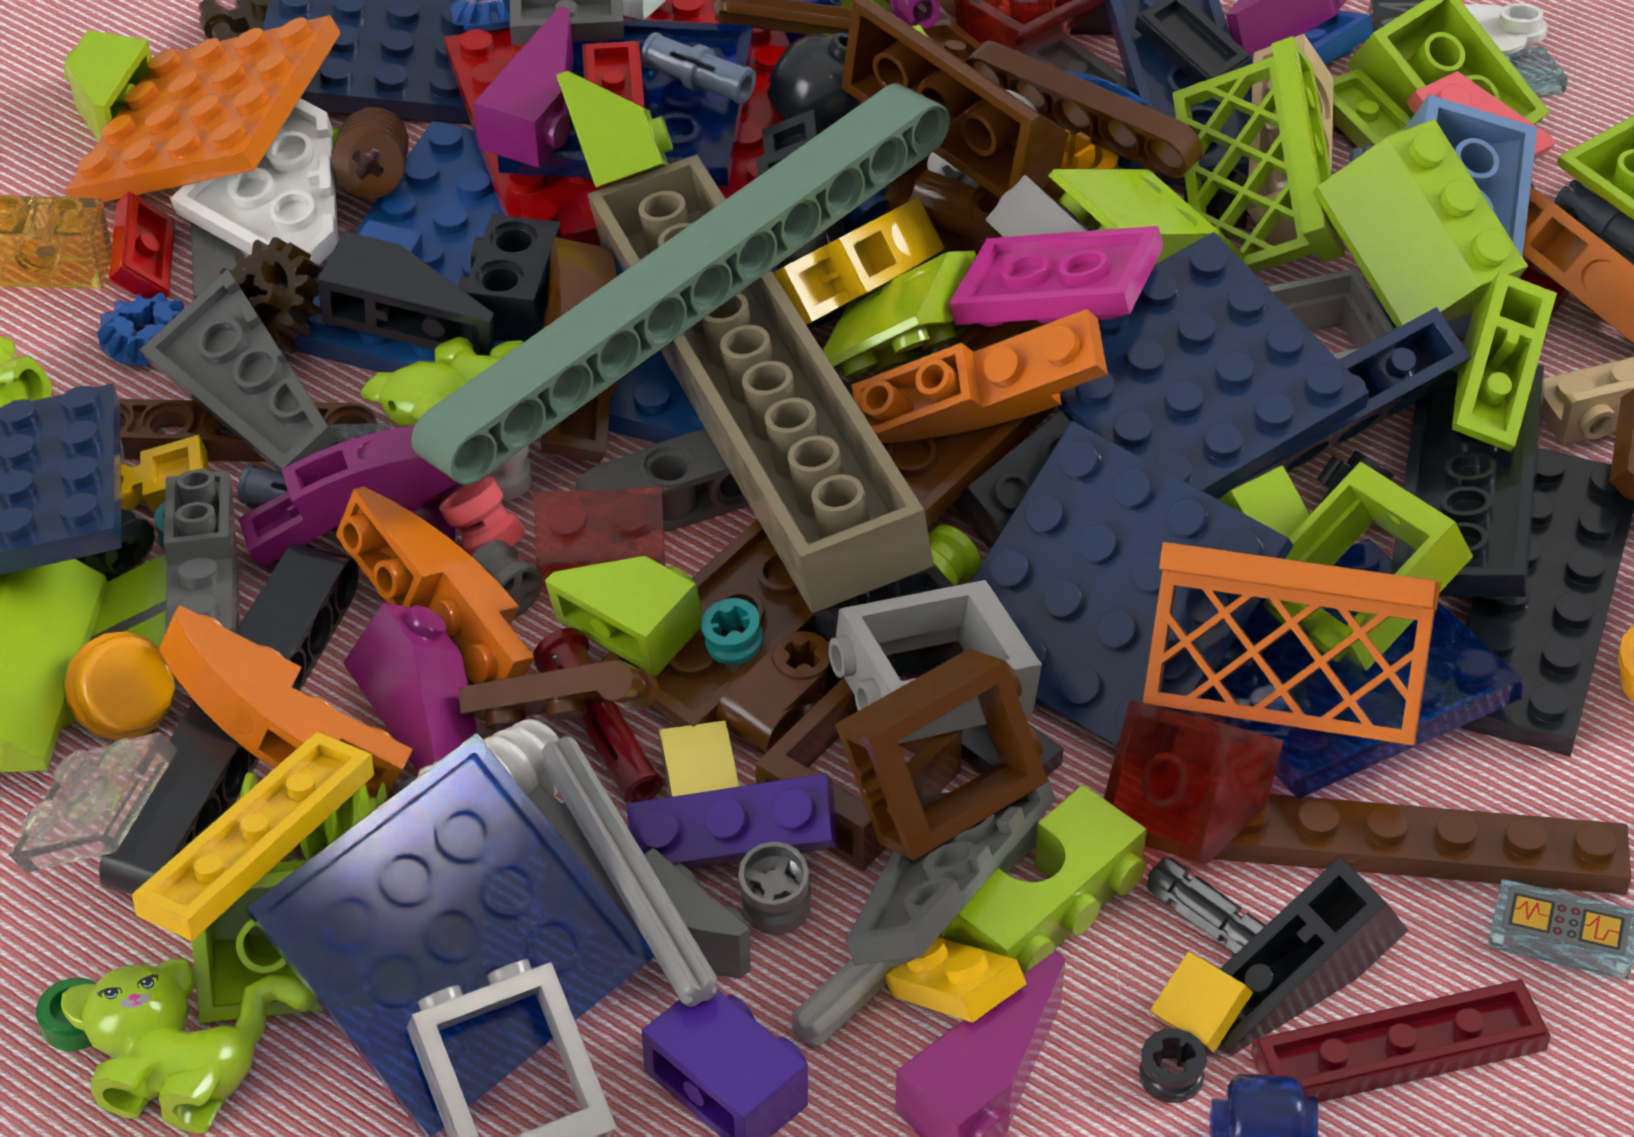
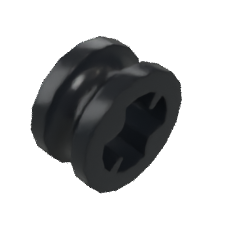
(1166, 1085)

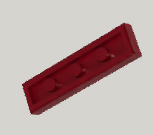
(1407, 1042)

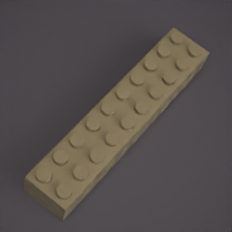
(776, 409)

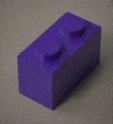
(726, 1067)

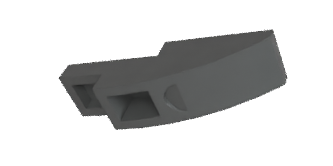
(201, 546)
(715, 927)

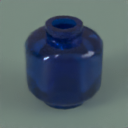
(1264, 1108)

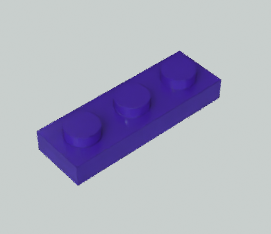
(729, 822)

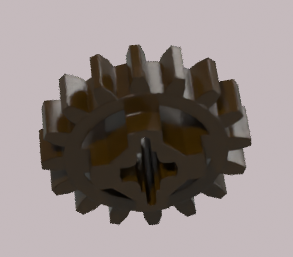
(280, 288)

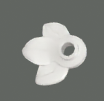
(1511, 26)

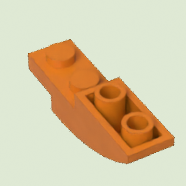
(1580, 263)
(985, 387)
(424, 567)
(253, 700)

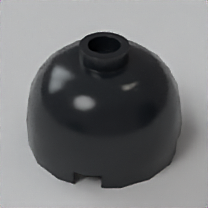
(811, 78)

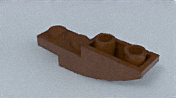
(574, 275)

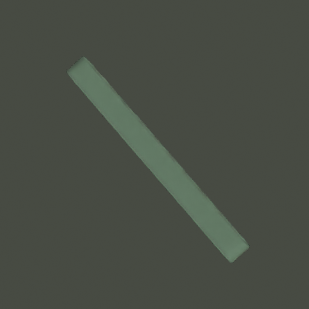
(677, 285)

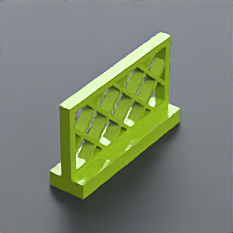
(1299, 140)

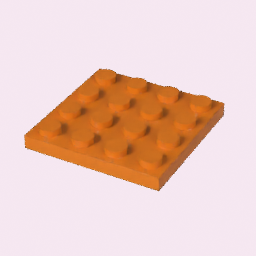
(205, 110)

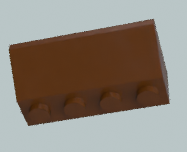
(990, 130)

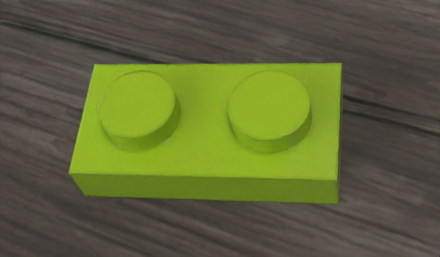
(1365, 109)

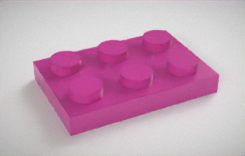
(1057, 276)

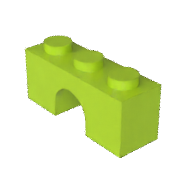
(1088, 855)

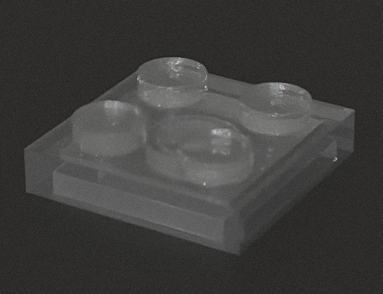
(92, 802)

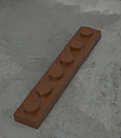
(1437, 843)

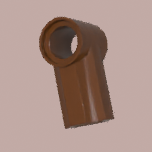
(957, 206)

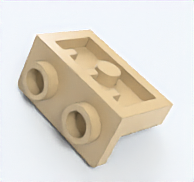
(1586, 401)

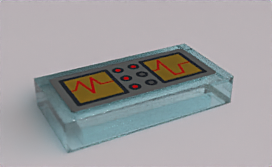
(1563, 929)

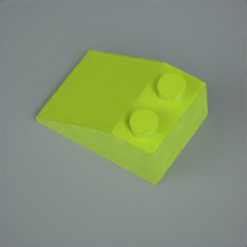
(1434, 43)

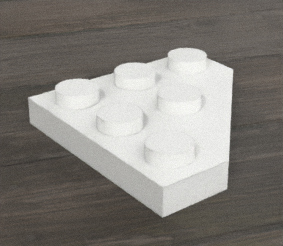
(284, 197)

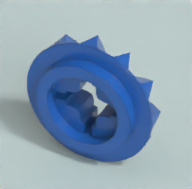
(481, 14)
(117, 328)

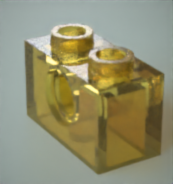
(53, 242)

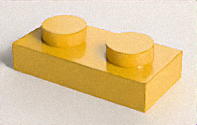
(956, 979)

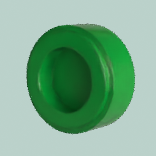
(52, 1022)

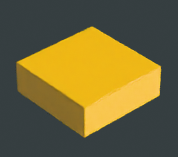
(1201, 1001)

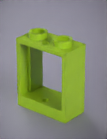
(1341, 519)

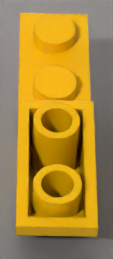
(860, 261)

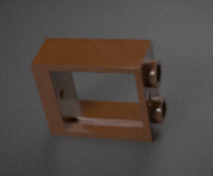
(931, 769)
(881, 771)

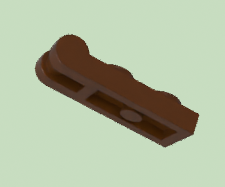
(558, 693)

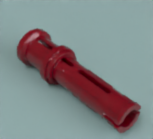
(604, 722)

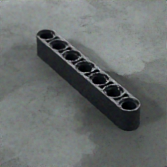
(203, 780)

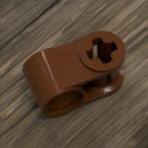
(777, 690)

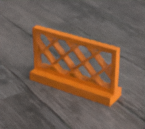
(1295, 583)

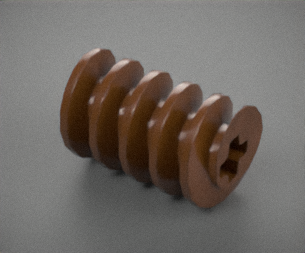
(383, 170)

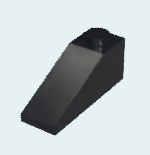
(398, 296)
(1310, 951)

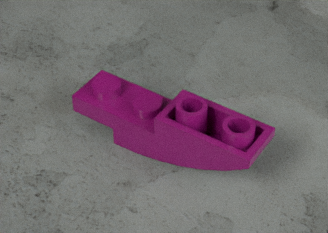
(324, 483)

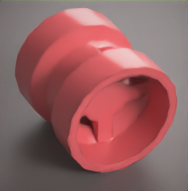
(481, 515)

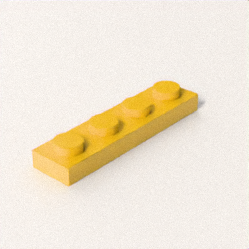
(252, 836)

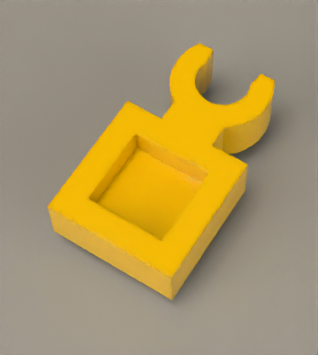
(148, 479)

